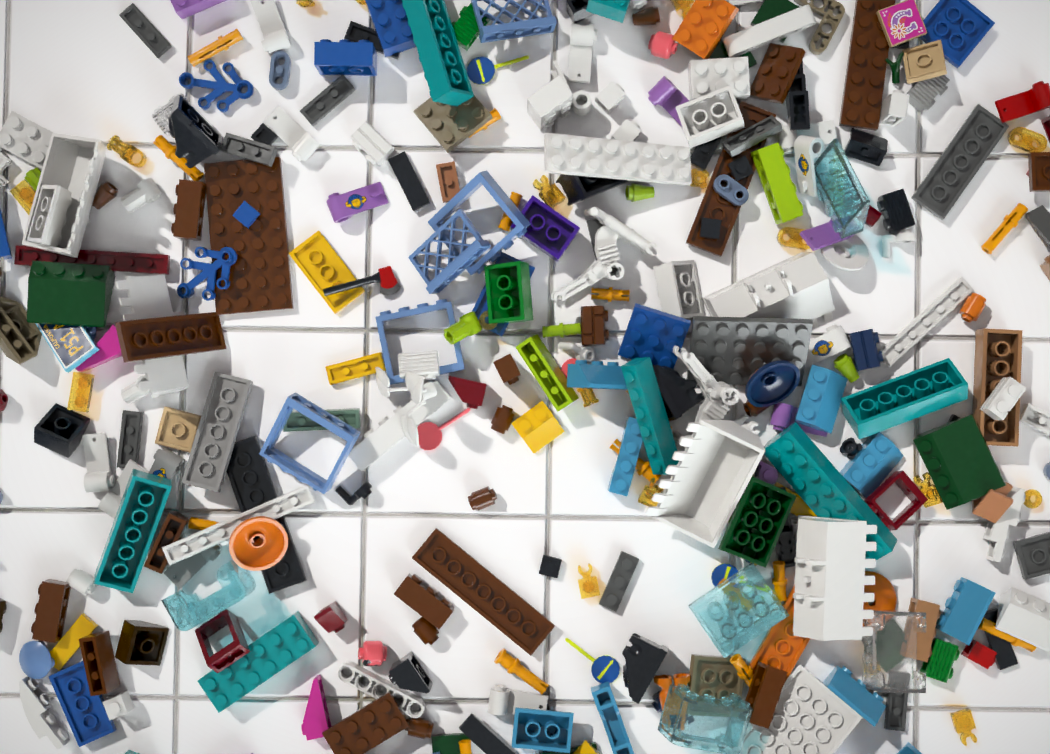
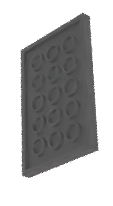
(740, 345)

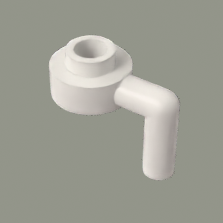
(904, 236)
(581, 352)

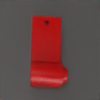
(1024, 103)

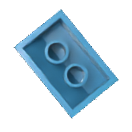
(595, 375)
(820, 399)
(871, 464)
(965, 610)
(855, 694)
(542, 730)

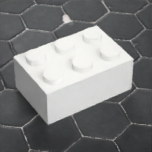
(714, 74)
(549, 103)

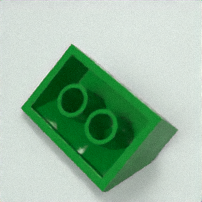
(508, 292)

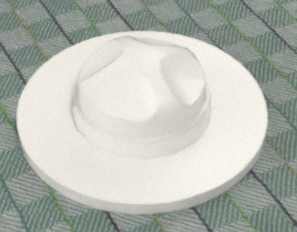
(848, 254)

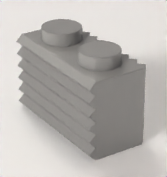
(924, 92)

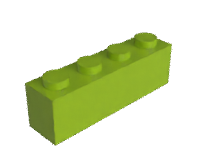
(777, 183)
(547, 372)

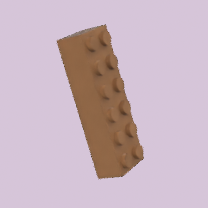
(996, 356)

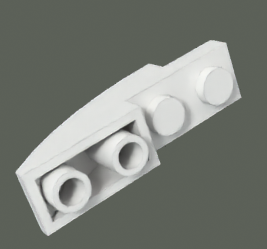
(999, 531)
(35, 707)

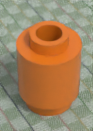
(972, 307)

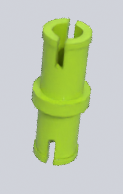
(561, 330)

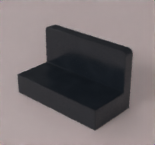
(866, 147)

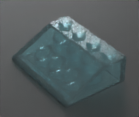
(840, 191)
(738, 610)

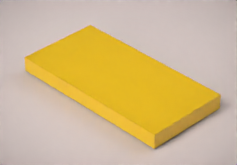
(324, 270)

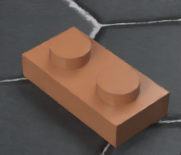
(448, 180)

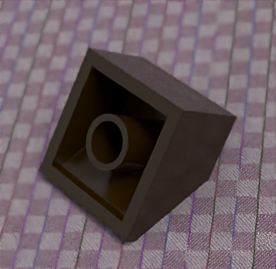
(141, 643)

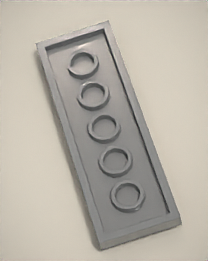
(217, 432)

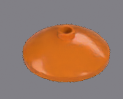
(260, 552)
(884, 592)

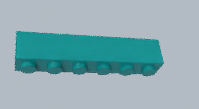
(650, 413)

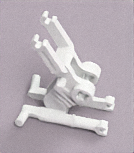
(606, 253)
(715, 394)

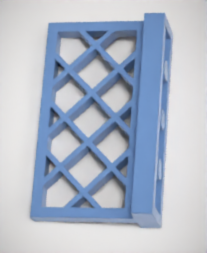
(513, 29)
(456, 266)

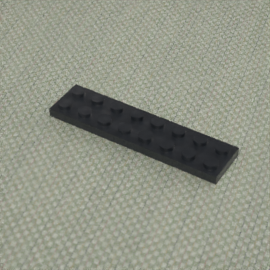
(253, 487)

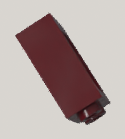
(908, 488)
(236, 649)

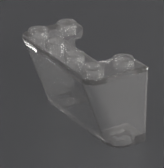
(892, 652)

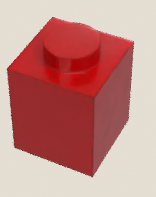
(979, 654)

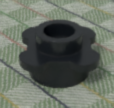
(845, 448)

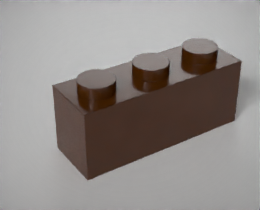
(189, 210)
(170, 532)
(424, 600)
(51, 610)
(99, 663)
(765, 693)

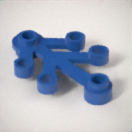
(219, 85)
(209, 271)

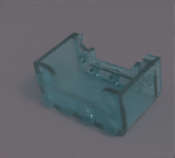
(189, 611)
(704, 720)

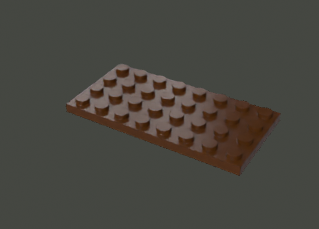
(262, 269)

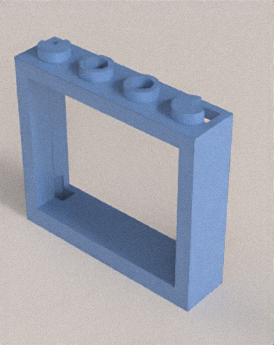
(485, 179)
(406, 312)
(324, 419)

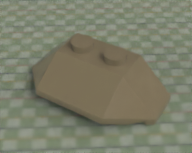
(17, 337)

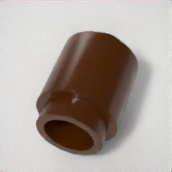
(502, 419)
(482, 498)
(425, 631)
(420, 728)

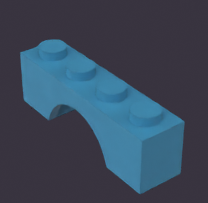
(627, 458)
(611, 719)

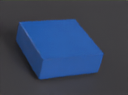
(246, 214)

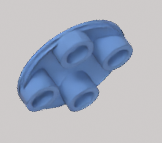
(35, 659)

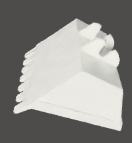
(76, 166)
(785, 290)
(150, 299)
(707, 479)
(832, 578)

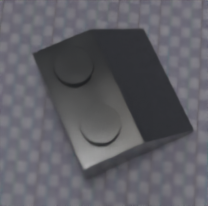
(61, 430)
(410, 674)

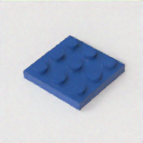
(958, 27)
(653, 336)

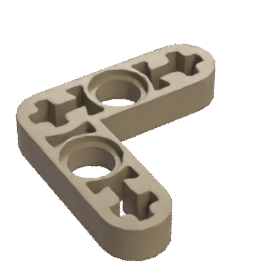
(828, 18)

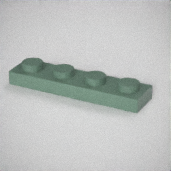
(300, 422)

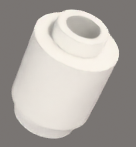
(81, 582)

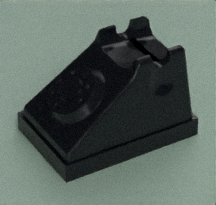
(192, 133)
(582, 187)
(676, 392)
(641, 664)

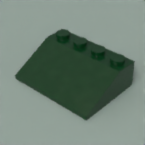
(69, 293)
(959, 461)
(757, 522)

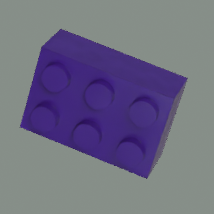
(548, 229)

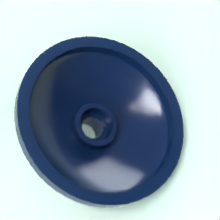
(772, 383)

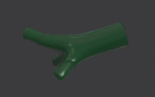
(895, 68)

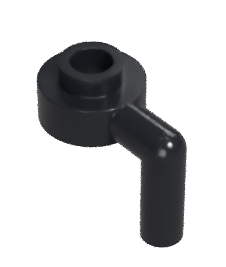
(363, 492)

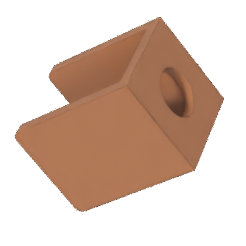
(993, 504)

